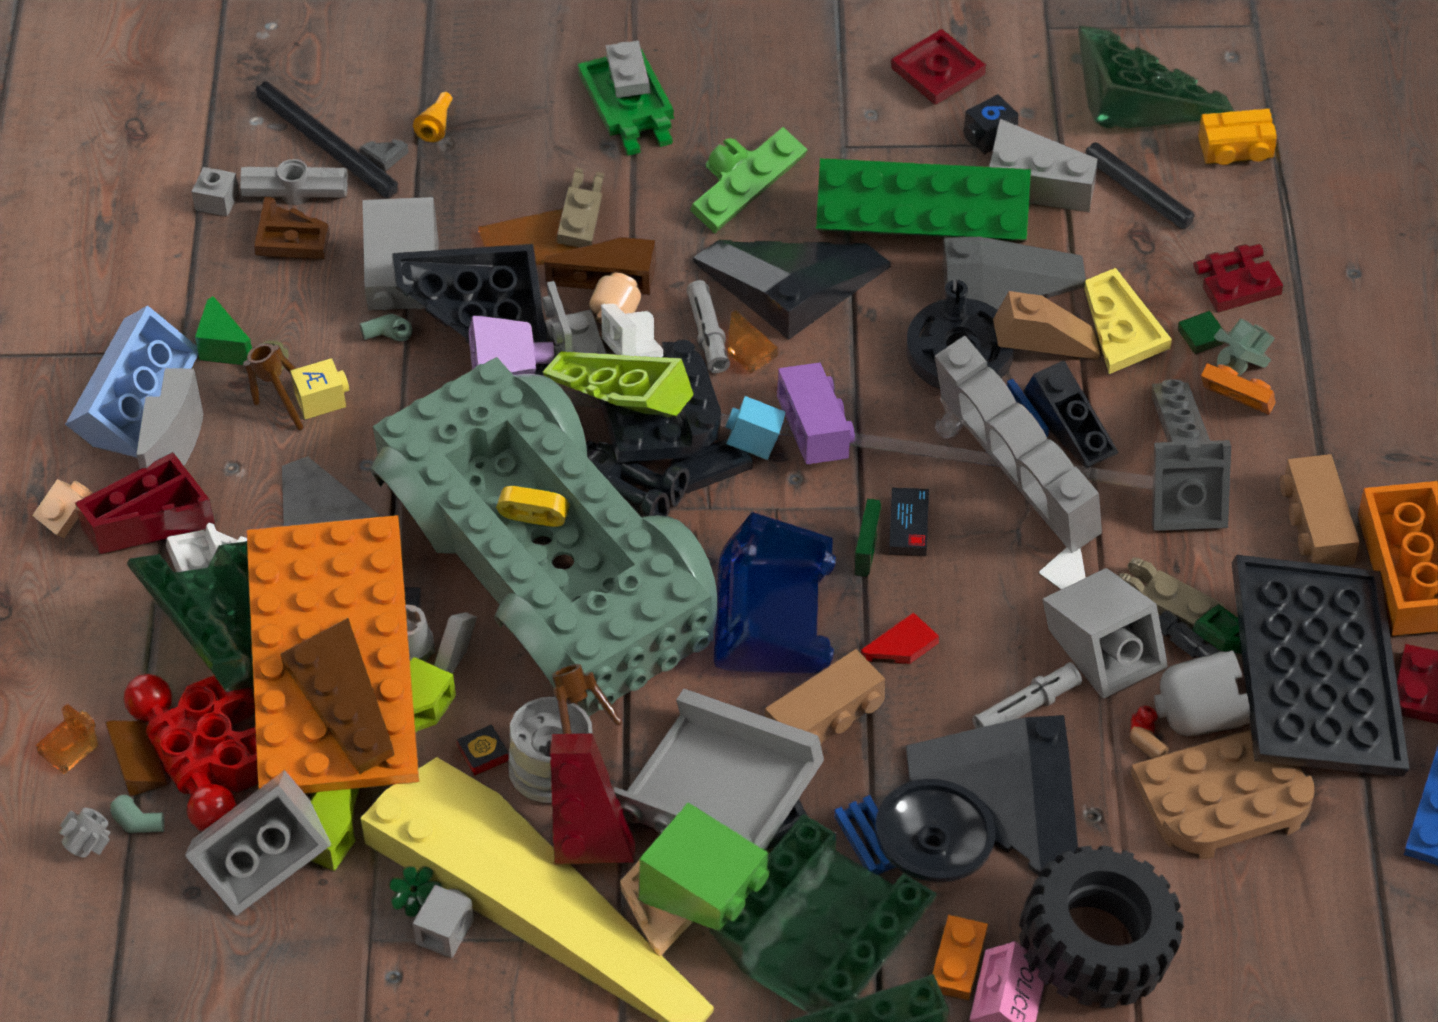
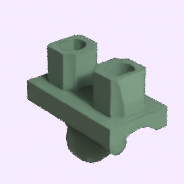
(1246, 345)

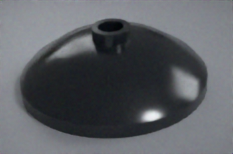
(937, 815)

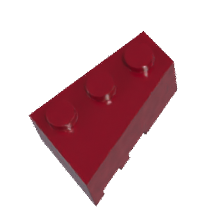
(145, 507)
(584, 805)

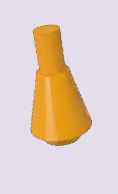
(432, 122)

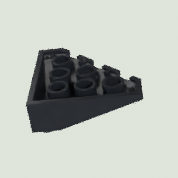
(791, 281)
(474, 283)
(1018, 773)

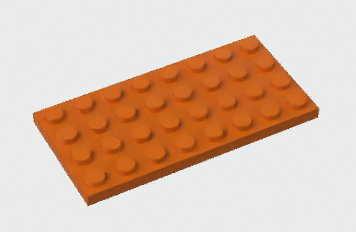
(300, 586)

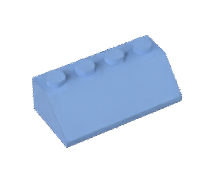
(130, 370)

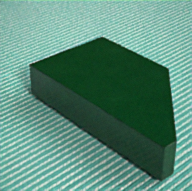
(867, 538)
(1219, 629)

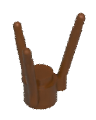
(266, 363)
(572, 687)

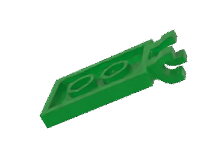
(629, 113)

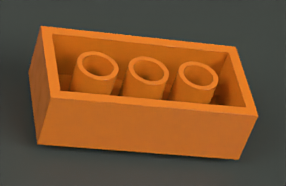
(1403, 545)

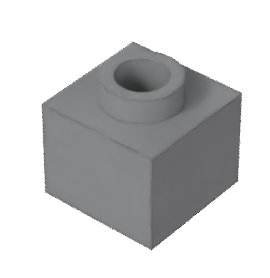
(215, 191)

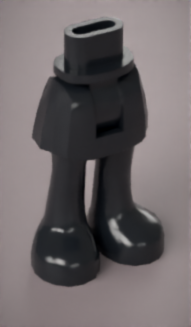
(663, 489)

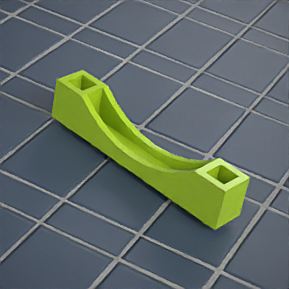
(432, 695)

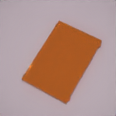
(533, 229)

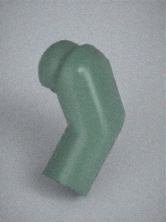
(387, 325)

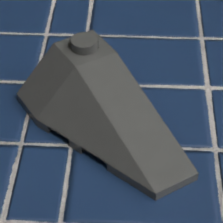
(999, 266)

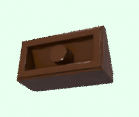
(135, 756)

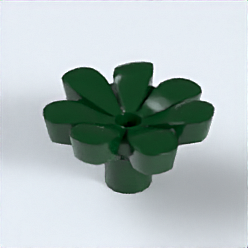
(412, 889)

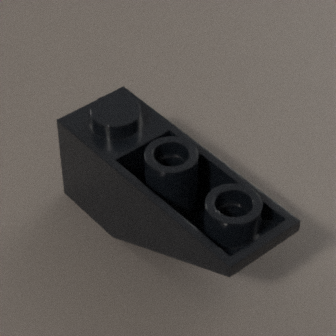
(1069, 414)

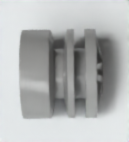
(531, 744)

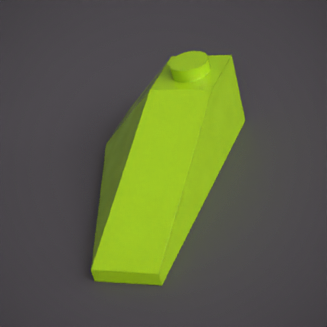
(627, 381)

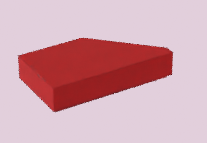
(903, 642)

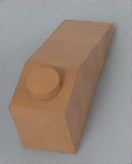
(1042, 326)

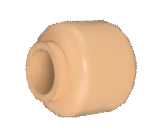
(617, 290)

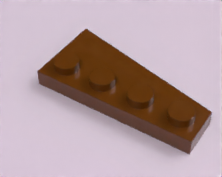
(340, 691)

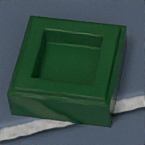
(1200, 332)

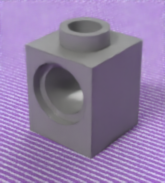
(443, 921)

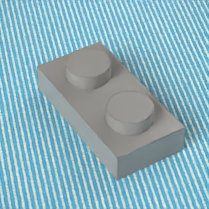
(627, 69)

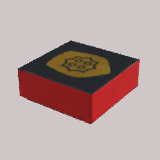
(482, 750)

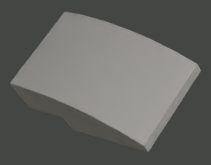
(171, 420)

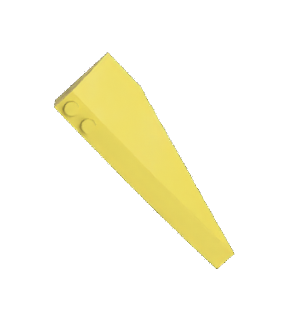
(510, 875)

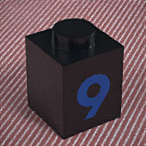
(983, 122)

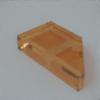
(748, 344)

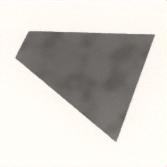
(317, 497)

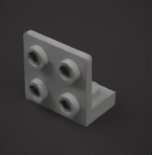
(570, 332)

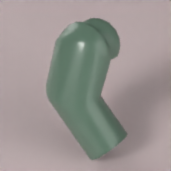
(132, 819)

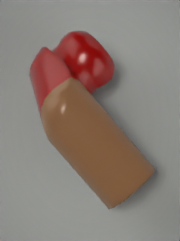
(1142, 732)

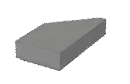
(455, 641)

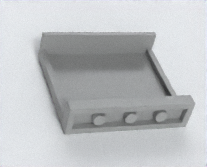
(727, 765)

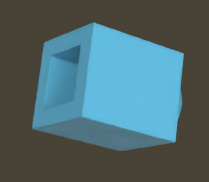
(754, 427)

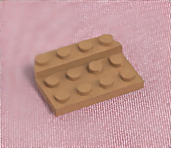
(1221, 795)

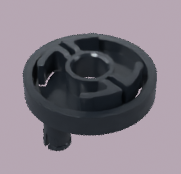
(952, 320)

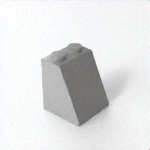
(394, 228)
(1107, 631)

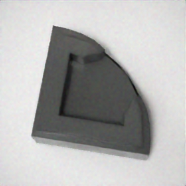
(384, 153)

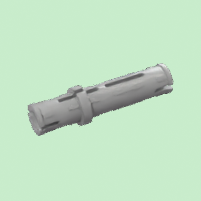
(710, 336)
(1040, 692)

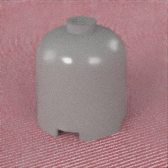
(1203, 695)

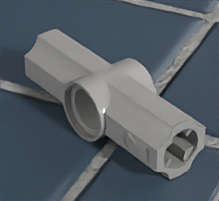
(293, 182)

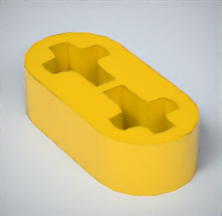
(533, 506)

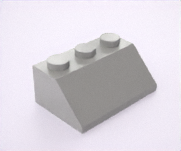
(259, 843)

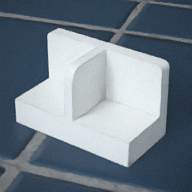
(629, 332)

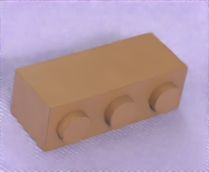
(1319, 511)
(832, 698)

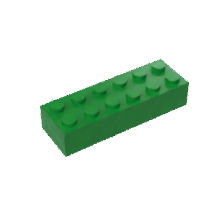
(923, 199)

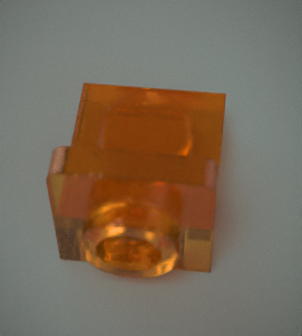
(69, 740)

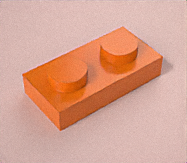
(1227, 383)
(959, 956)

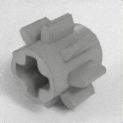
(84, 832)

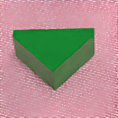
(220, 336)

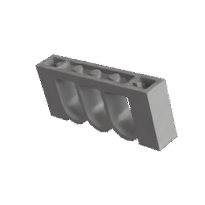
(1019, 445)

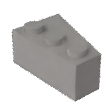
(1058, 173)

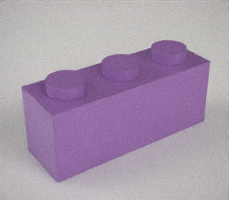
(814, 413)

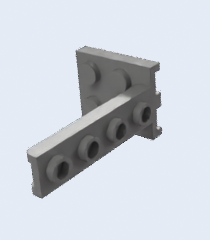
(1188, 469)

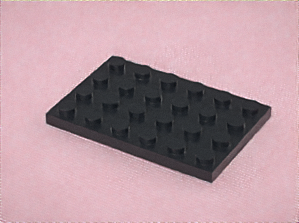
(1319, 666)

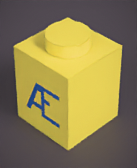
(319, 388)

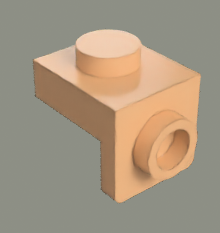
(58, 507)

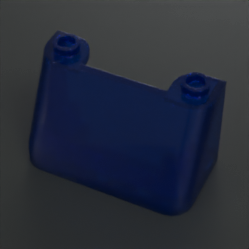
(771, 598)

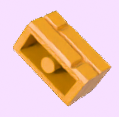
(1237, 136)

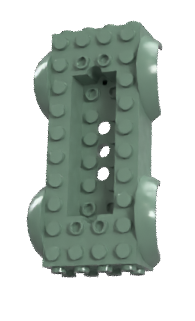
(636, 584)

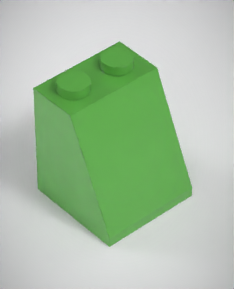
(701, 869)

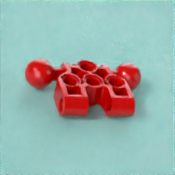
(199, 741)

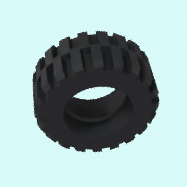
(1077, 962)

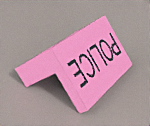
(1007, 987)

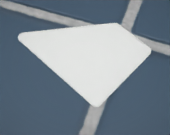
(1065, 569)

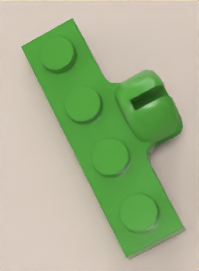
(744, 176)

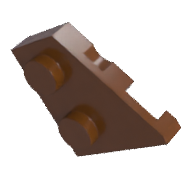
(290, 233)

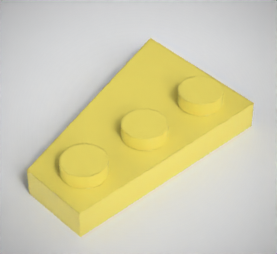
(1123, 322)

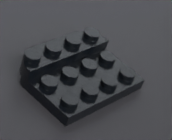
(658, 437)

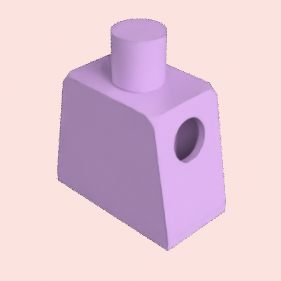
(509, 342)

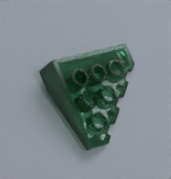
(1135, 90)

